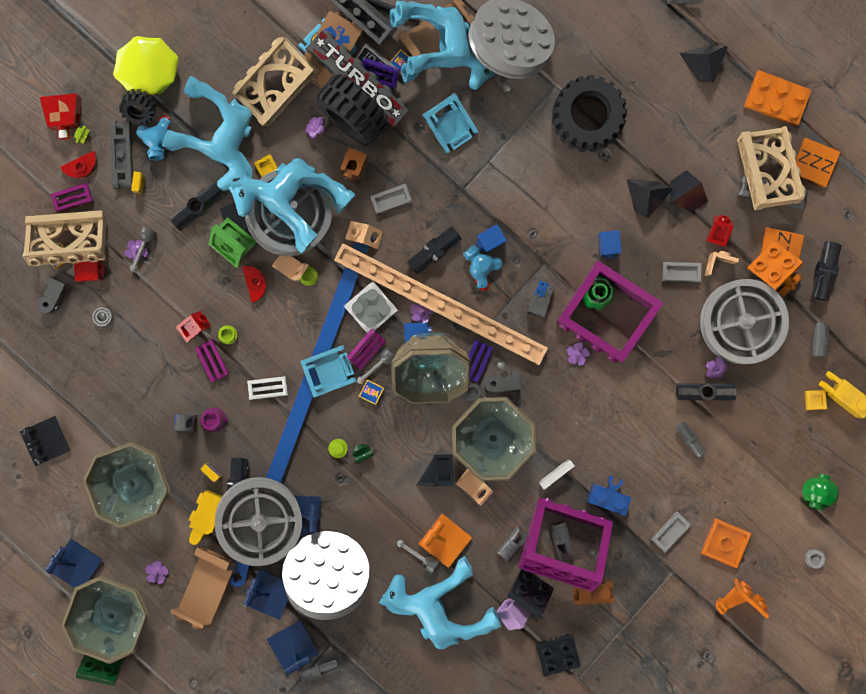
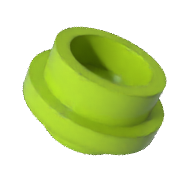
(81, 134)
(309, 277)
(227, 334)
(338, 448)

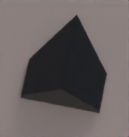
(705, 61)
(687, 192)
(647, 195)
(438, 472)

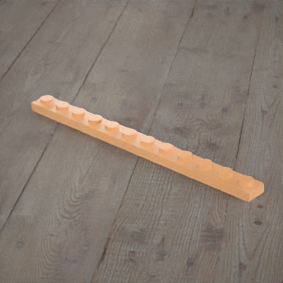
(440, 304)

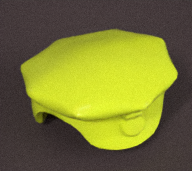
(146, 65)

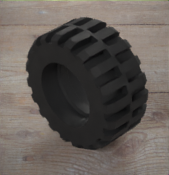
(603, 93)
(352, 109)

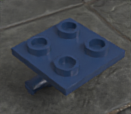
(310, 512)
(73, 563)
(267, 594)
(293, 647)

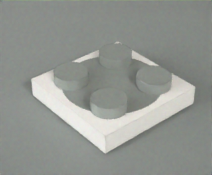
(370, 307)

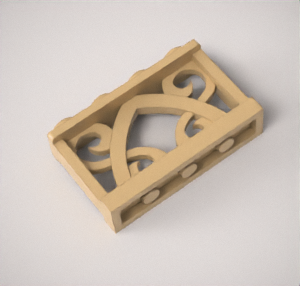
(300, 77)
(787, 160)
(74, 252)

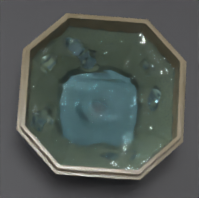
(430, 369)
(513, 444)
(110, 487)
(94, 630)

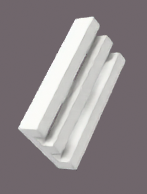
(283, 385)
(556, 474)

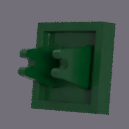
(99, 671)

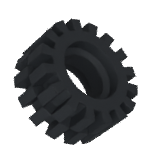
(141, 99)

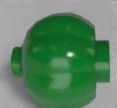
(605, 296)
(820, 492)

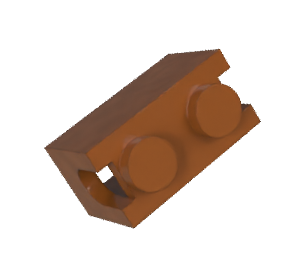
(354, 165)
(601, 594)

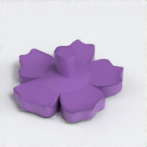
(315, 127)
(133, 249)
(420, 312)
(577, 354)
(716, 368)
(157, 572)

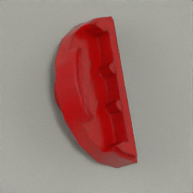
(81, 166)
(255, 282)

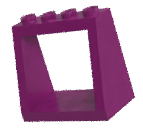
(624, 286)
(556, 569)

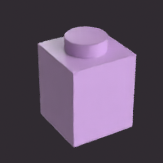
(513, 614)

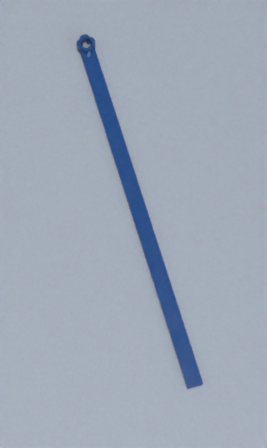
(304, 394)

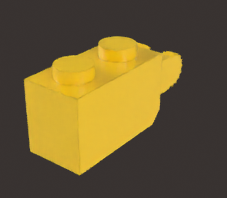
(845, 395)
(204, 517)

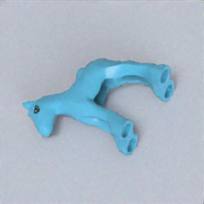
(453, 42)
(226, 139)
(280, 192)
(431, 610)

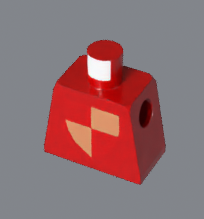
(62, 113)

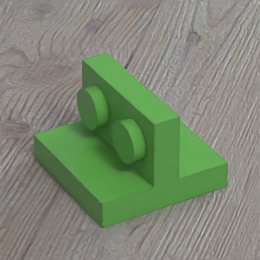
(231, 242)

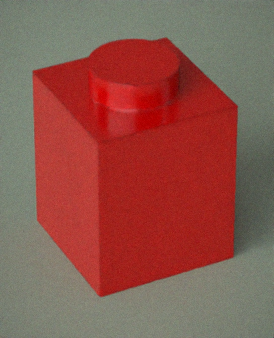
(89, 271)

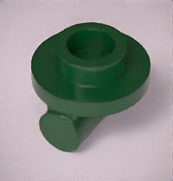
(362, 453)

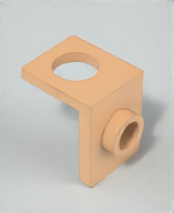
(362, 234)
(722, 256)
(290, 267)
(474, 486)

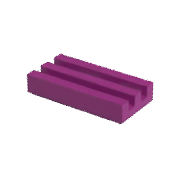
(89, 199)
(205, 346)
(368, 351)

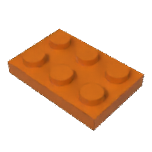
(777, 98)

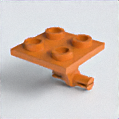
(775, 267)
(445, 540)
(739, 595)

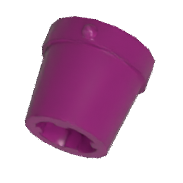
(213, 419)

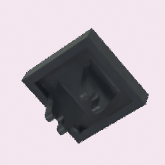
(530, 592)

